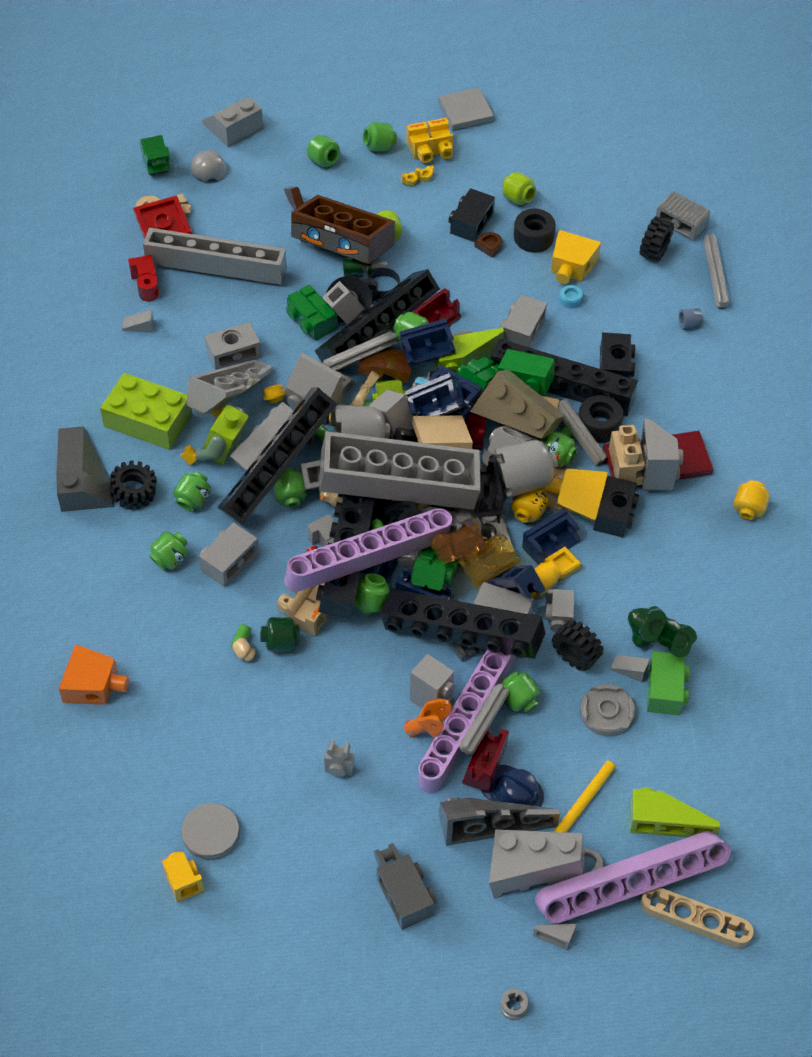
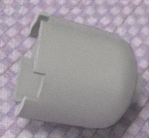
(359, 421)
(525, 467)

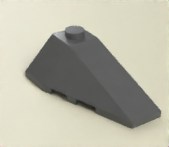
(79, 473)
(477, 819)

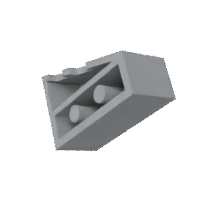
(247, 452)
(534, 858)

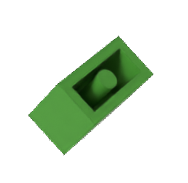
(666, 683)

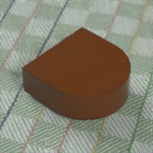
(489, 243)

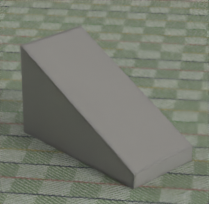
(139, 322)
(631, 666)
(556, 934)

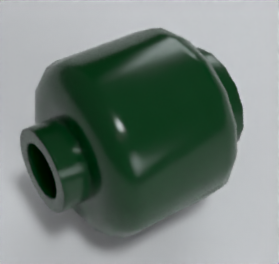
(280, 634)

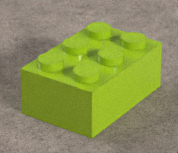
(146, 411)

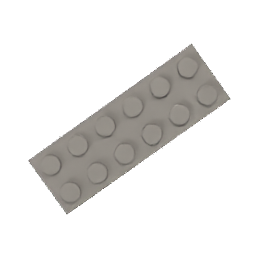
(400, 470)

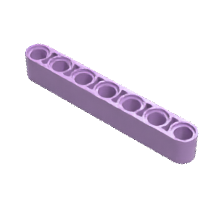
(365, 550)
(462, 720)
(619, 875)

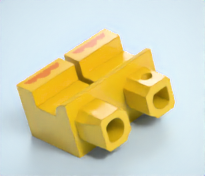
(430, 140)

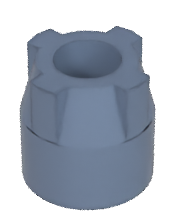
(690, 318)

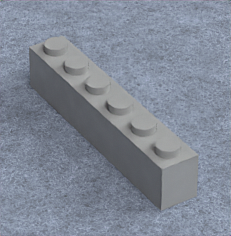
(216, 256)

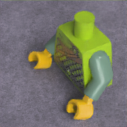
(222, 437)

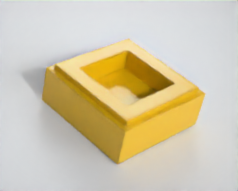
(565, 562)

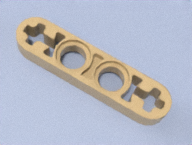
(695, 921)

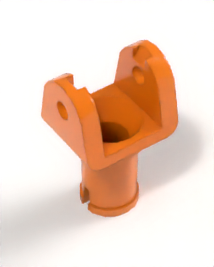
(429, 719)

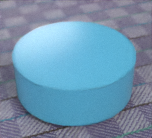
(571, 296)

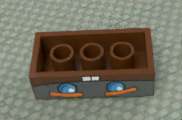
(342, 229)

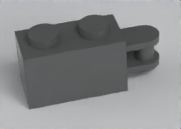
(404, 887)

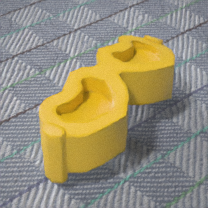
(422, 175)

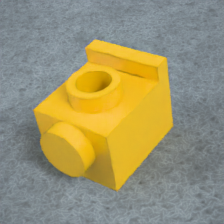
(182, 876)

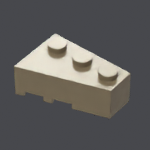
(517, 406)

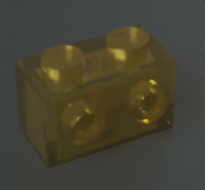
(489, 562)

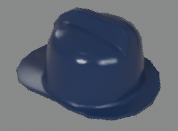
(515, 787)

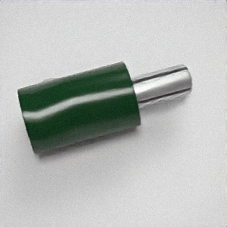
(353, 267)

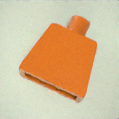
(90, 678)

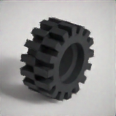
(656, 238)
(133, 473)
(577, 645)

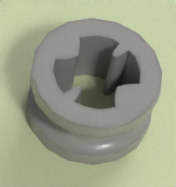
(511, 1013)

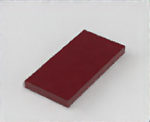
(695, 456)

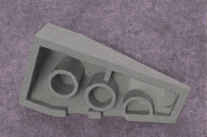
(221, 386)

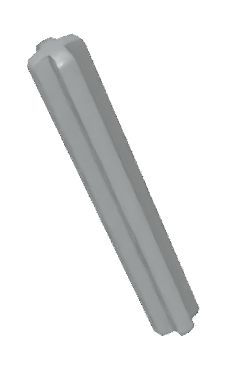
(716, 271)
(361, 351)

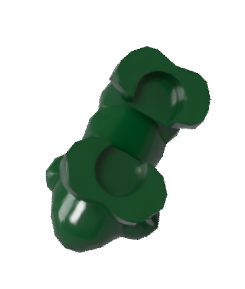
(653, 625)

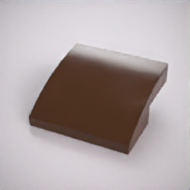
(388, 362)

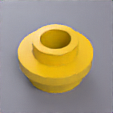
(274, 393)

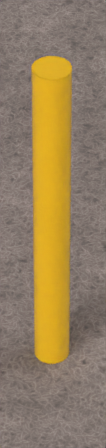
(586, 797)

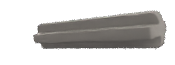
(581, 433)
(483, 719)

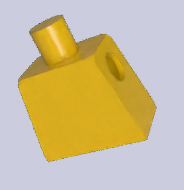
(574, 256)
(579, 491)

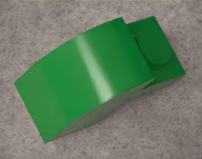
(155, 154)

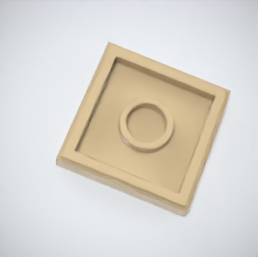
(442, 431)

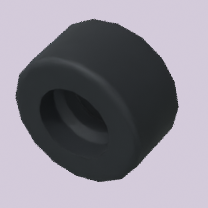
(534, 230)
(603, 407)

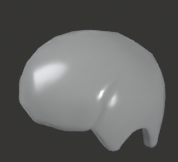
(208, 165)

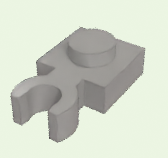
(339, 760)

